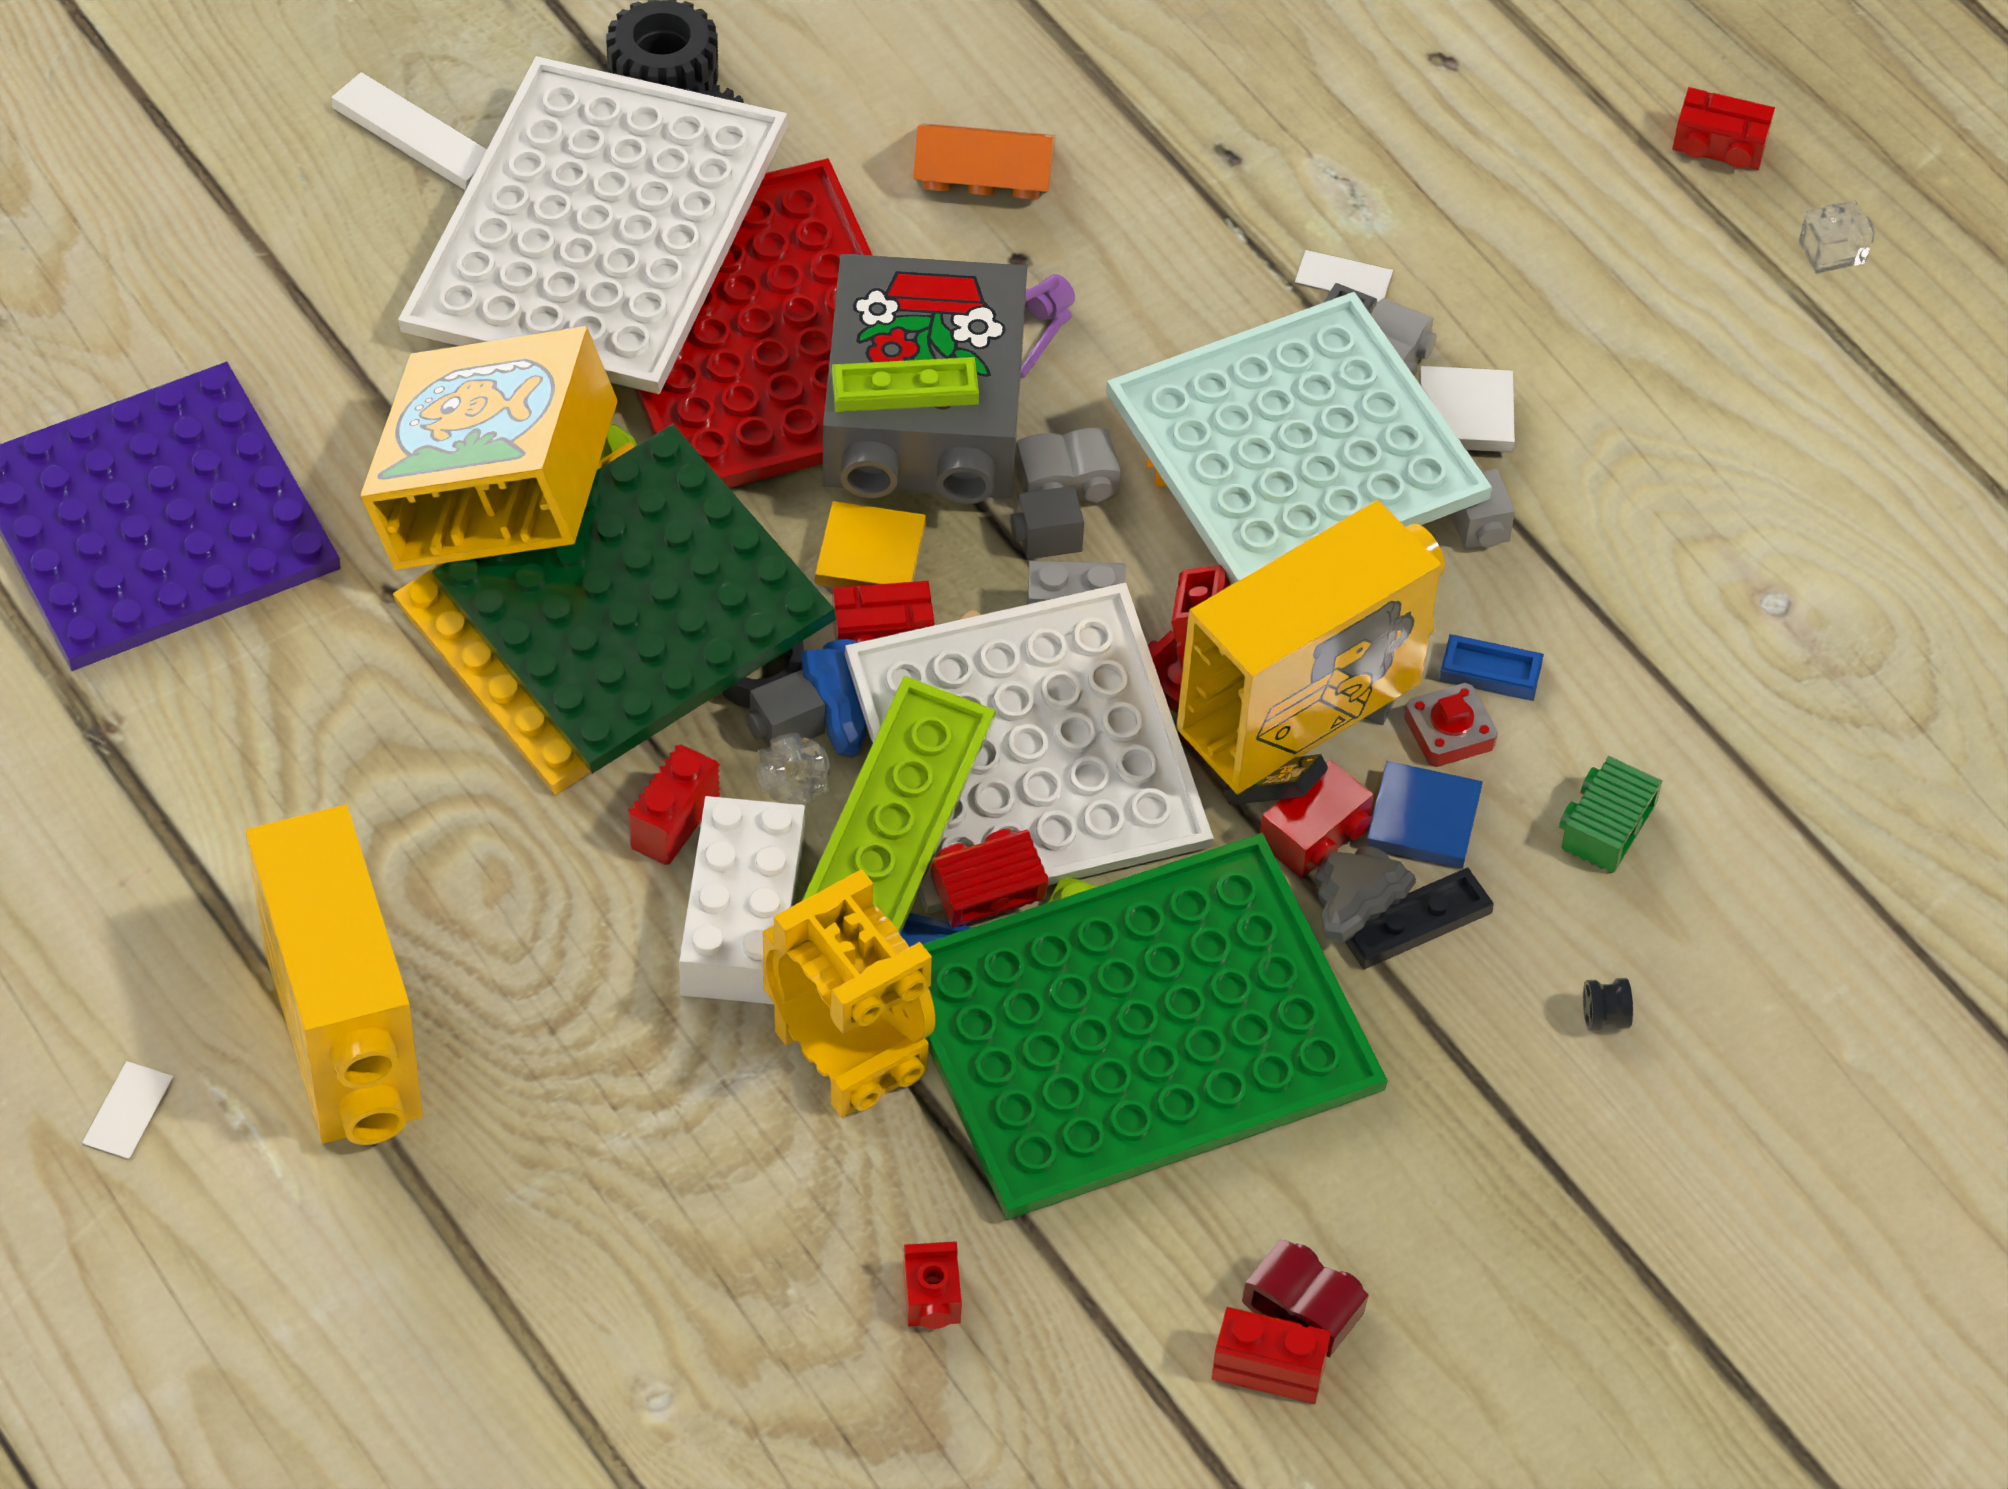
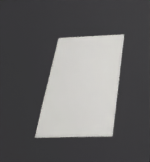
(1326, 270)
(127, 1110)

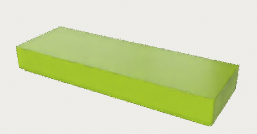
(905, 384)

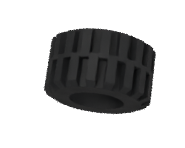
(664, 44)

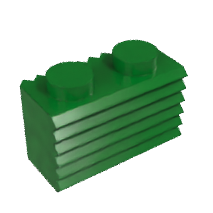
(1609, 813)

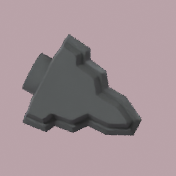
(1359, 889)

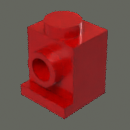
(932, 1284)

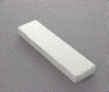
(409, 129)

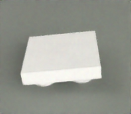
(1474, 404)

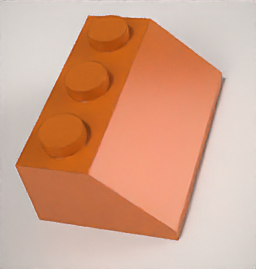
(983, 159)

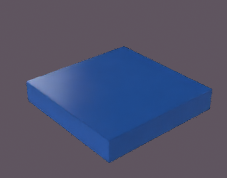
(1424, 814)

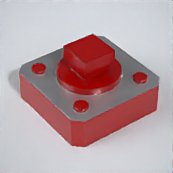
(1450, 724)

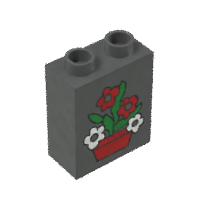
(927, 312)

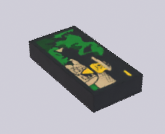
(1287, 782)

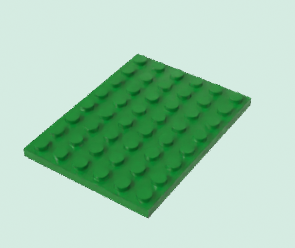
(1141, 1025)

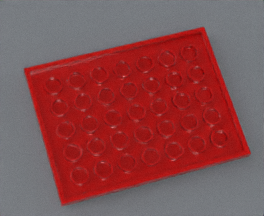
(760, 347)

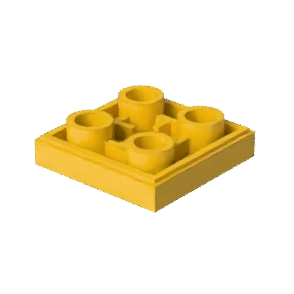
(869, 546)

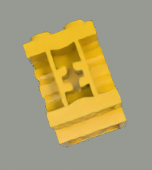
(850, 993)

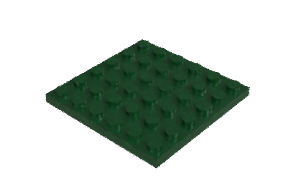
(647, 609)

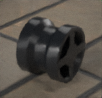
(1607, 1004)

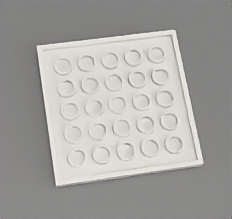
(1076, 735)

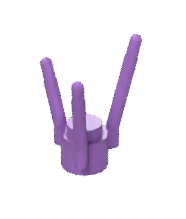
(1048, 301)

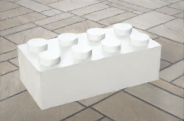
(740, 880)

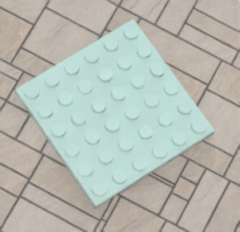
(1295, 433)

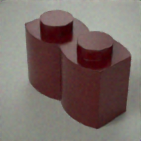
(1299, 1289)

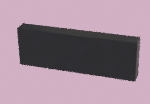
(1421, 918)

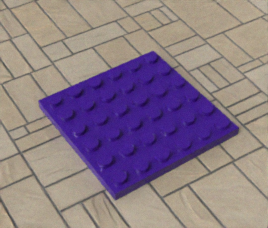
(155, 516)

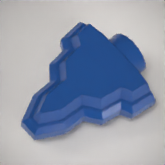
(833, 682)

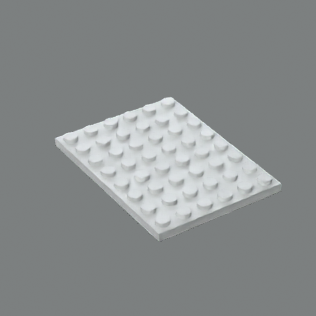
(598, 213)

